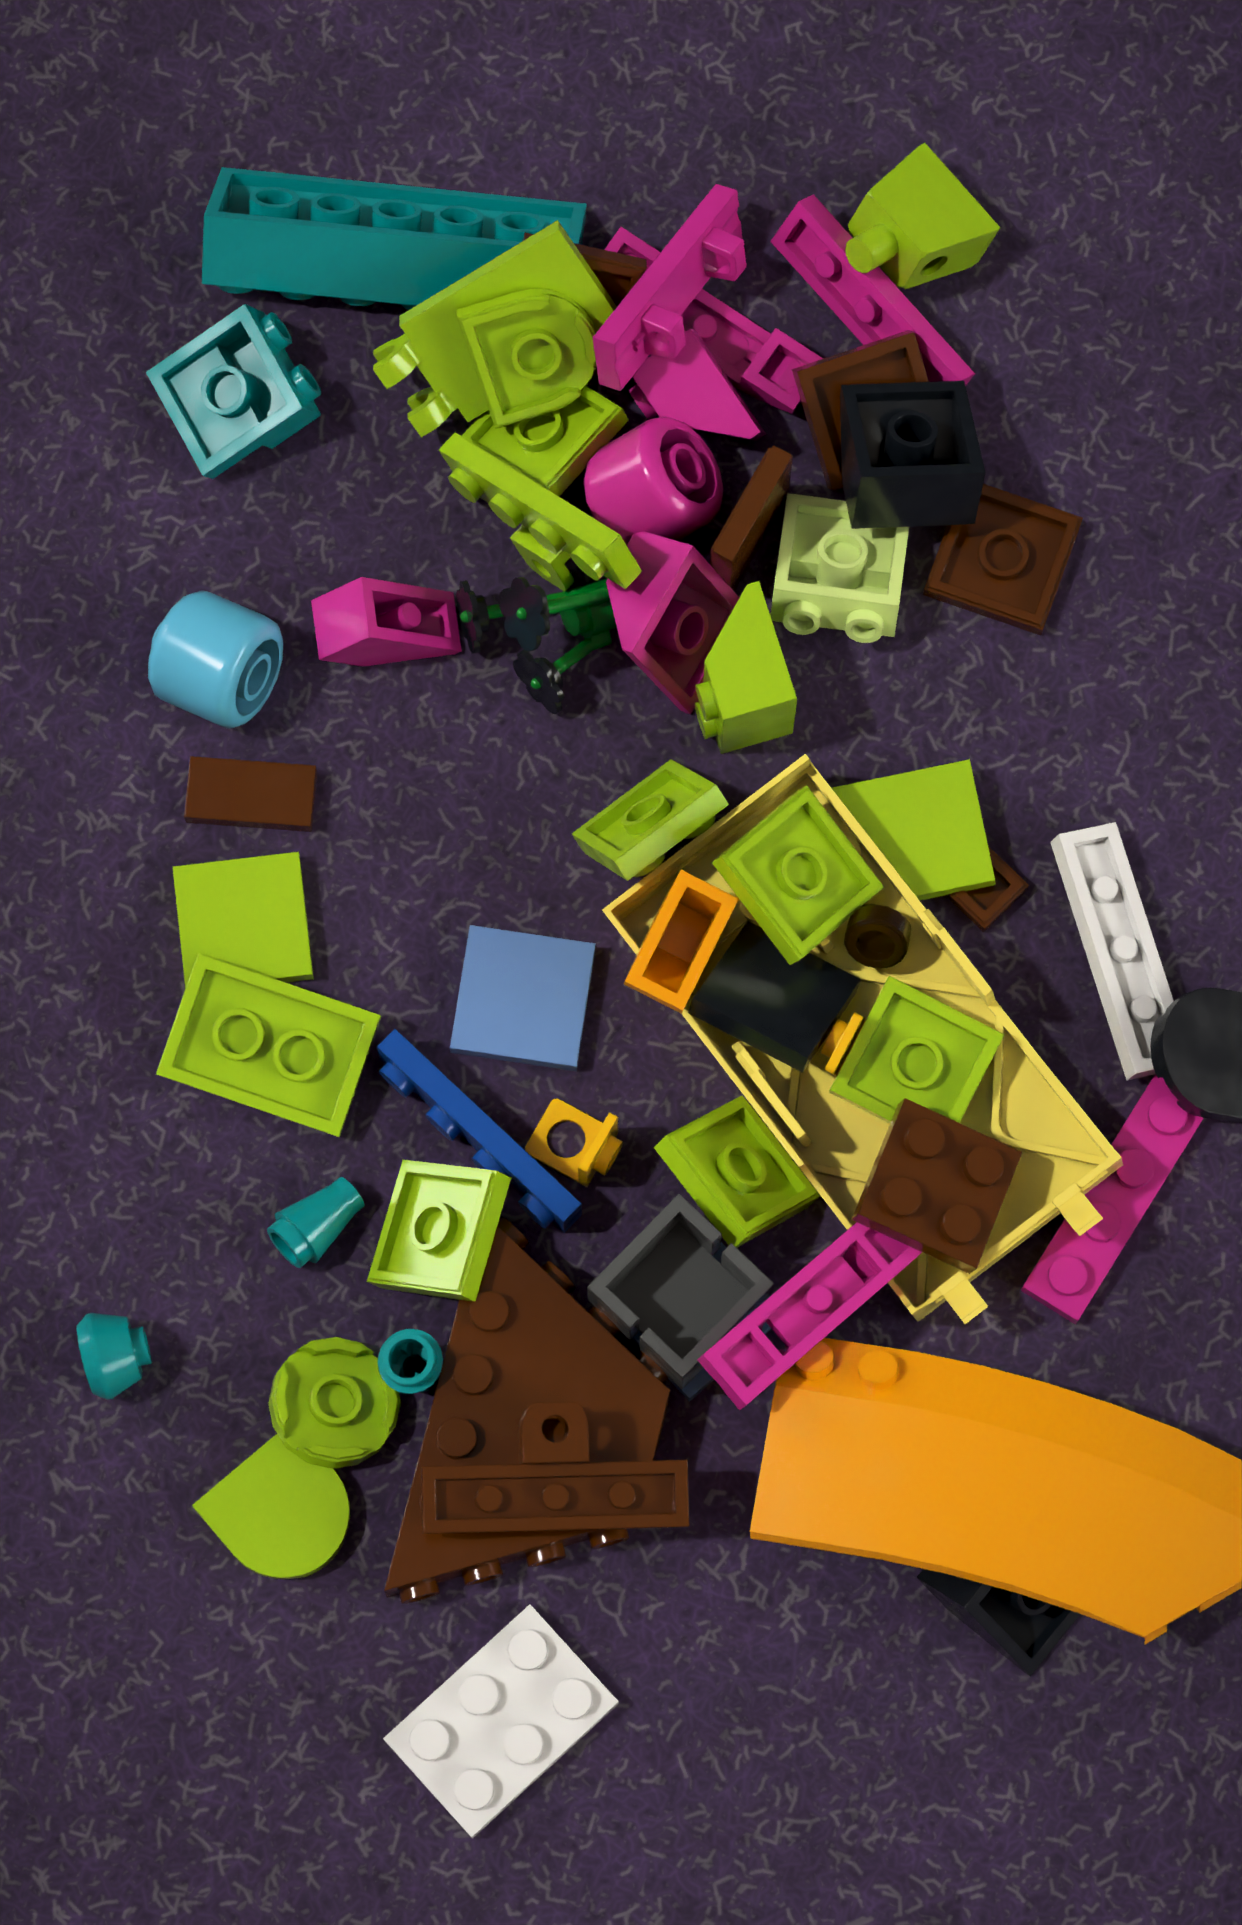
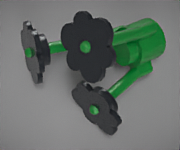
(527, 612)

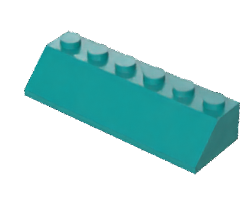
(360, 236)

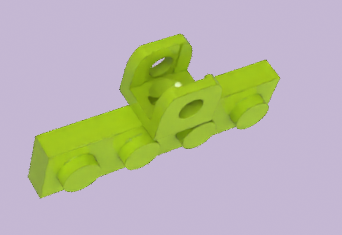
(550, 525)

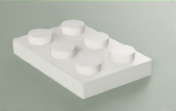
(501, 1721)

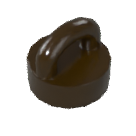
(877, 936)

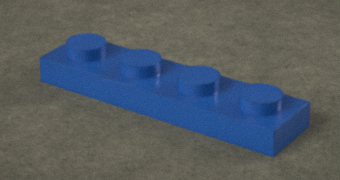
(457, 1115)

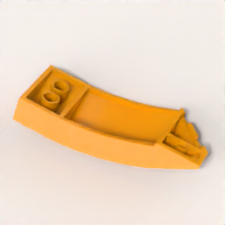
(999, 1484)

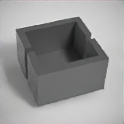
(678, 1290)

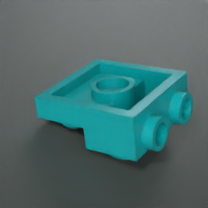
(235, 389)

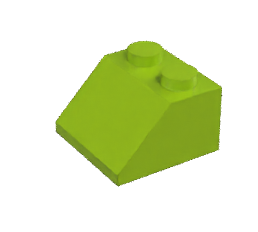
(746, 679)

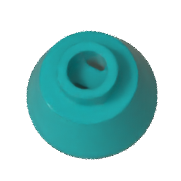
(112, 1353)

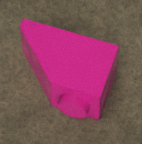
(693, 392)
(384, 623)

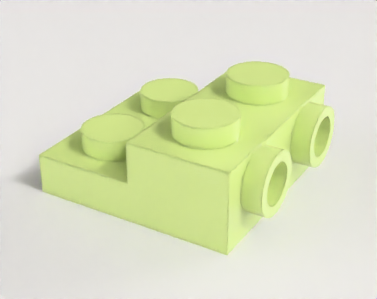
(836, 572)

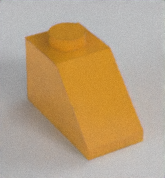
(680, 941)

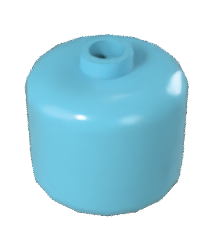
(215, 659)

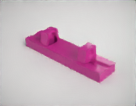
(651, 312)
(805, 1311)

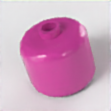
(654, 481)

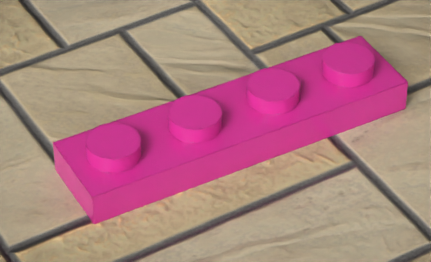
(863, 301)
(1149, 1149)

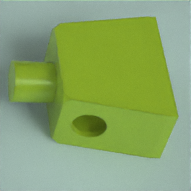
(919, 224)

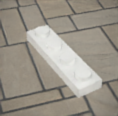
(1115, 939)

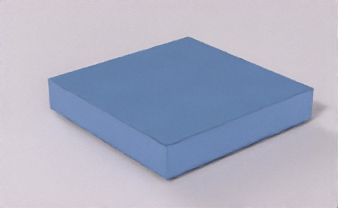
(523, 998)

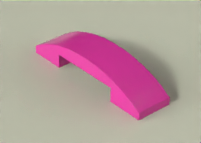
(748, 354)

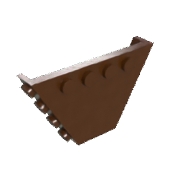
(507, 1350)

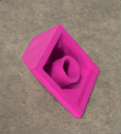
(671, 614)

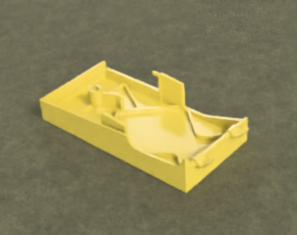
(838, 1142)

